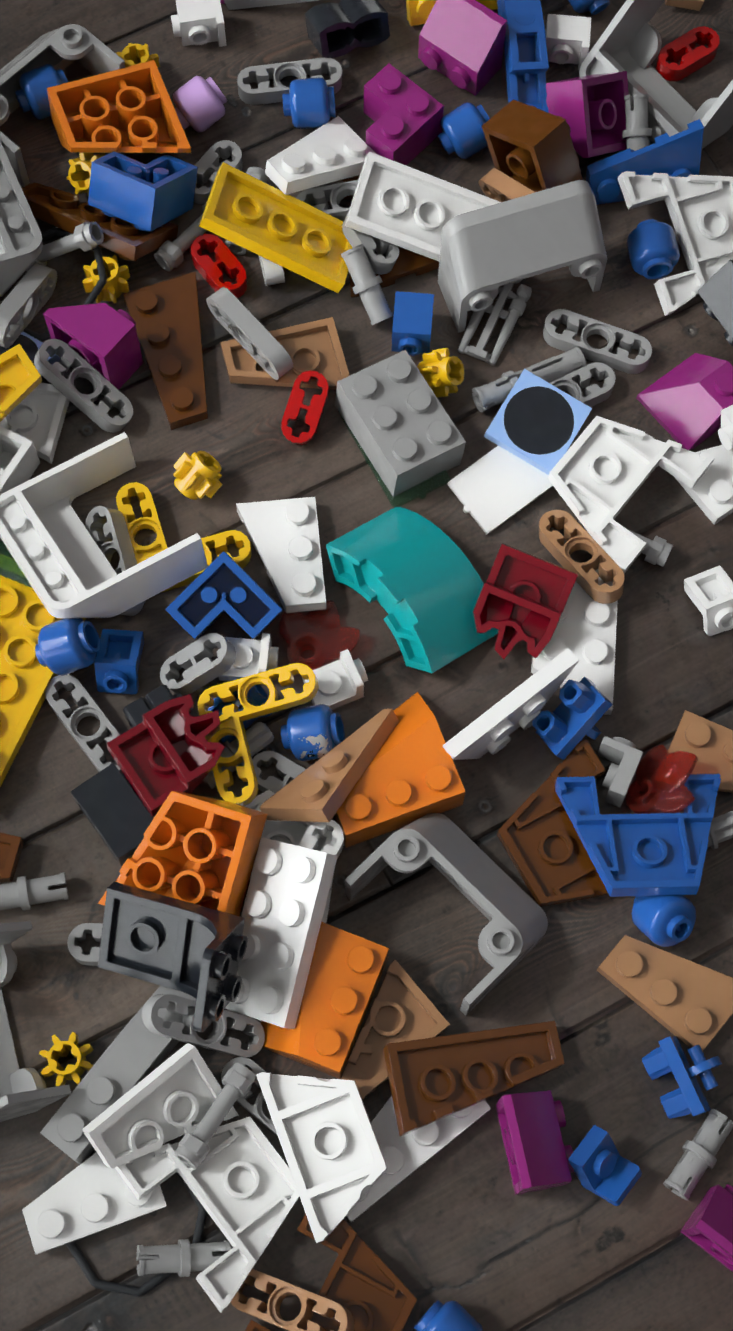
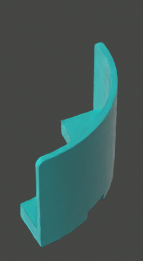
(418, 581)

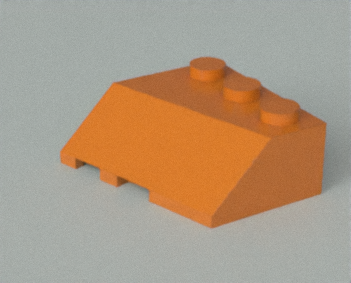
(117, 113)
(404, 779)
(197, 852)
(333, 1003)

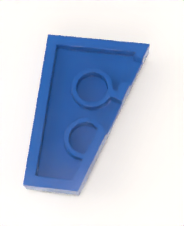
(672, 155)

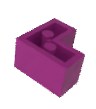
(402, 115)

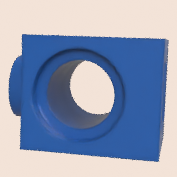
(412, 322)

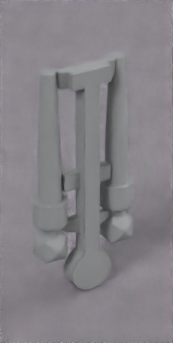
(515, 310)

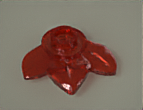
(318, 632)
(661, 782)

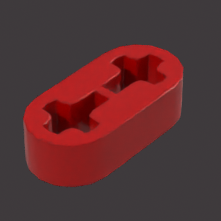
(691, 57)
(225, 261)
(314, 410)

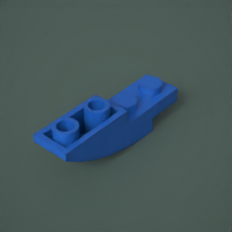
(525, 51)

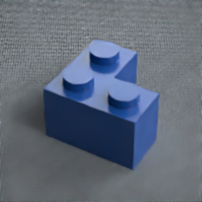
(142, 192)
(220, 590)

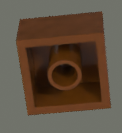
(532, 146)

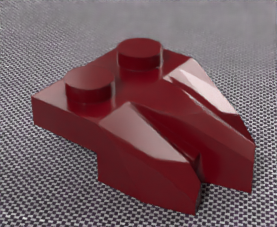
(523, 600)
(167, 751)

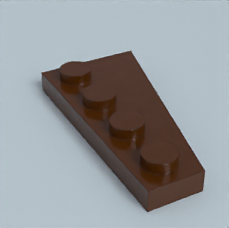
(120, 236)
(172, 345)
(459, 1070)

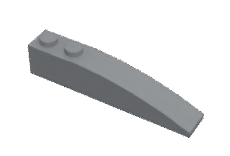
(118, 1070)

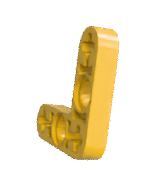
(151, 521)
(232, 720)

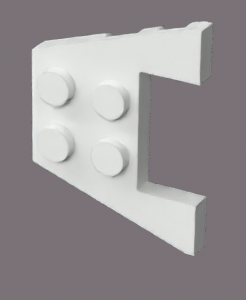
(702, 221)
(608, 469)
(240, 1187)

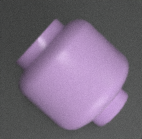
(199, 103)

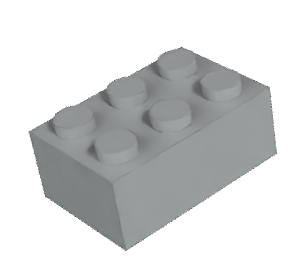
(399, 422)

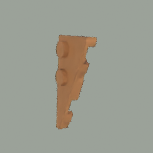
(326, 784)
(397, 1015)

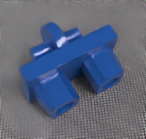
(574, 717)
(689, 1096)

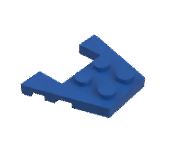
(643, 851)

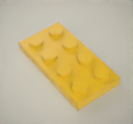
(277, 227)

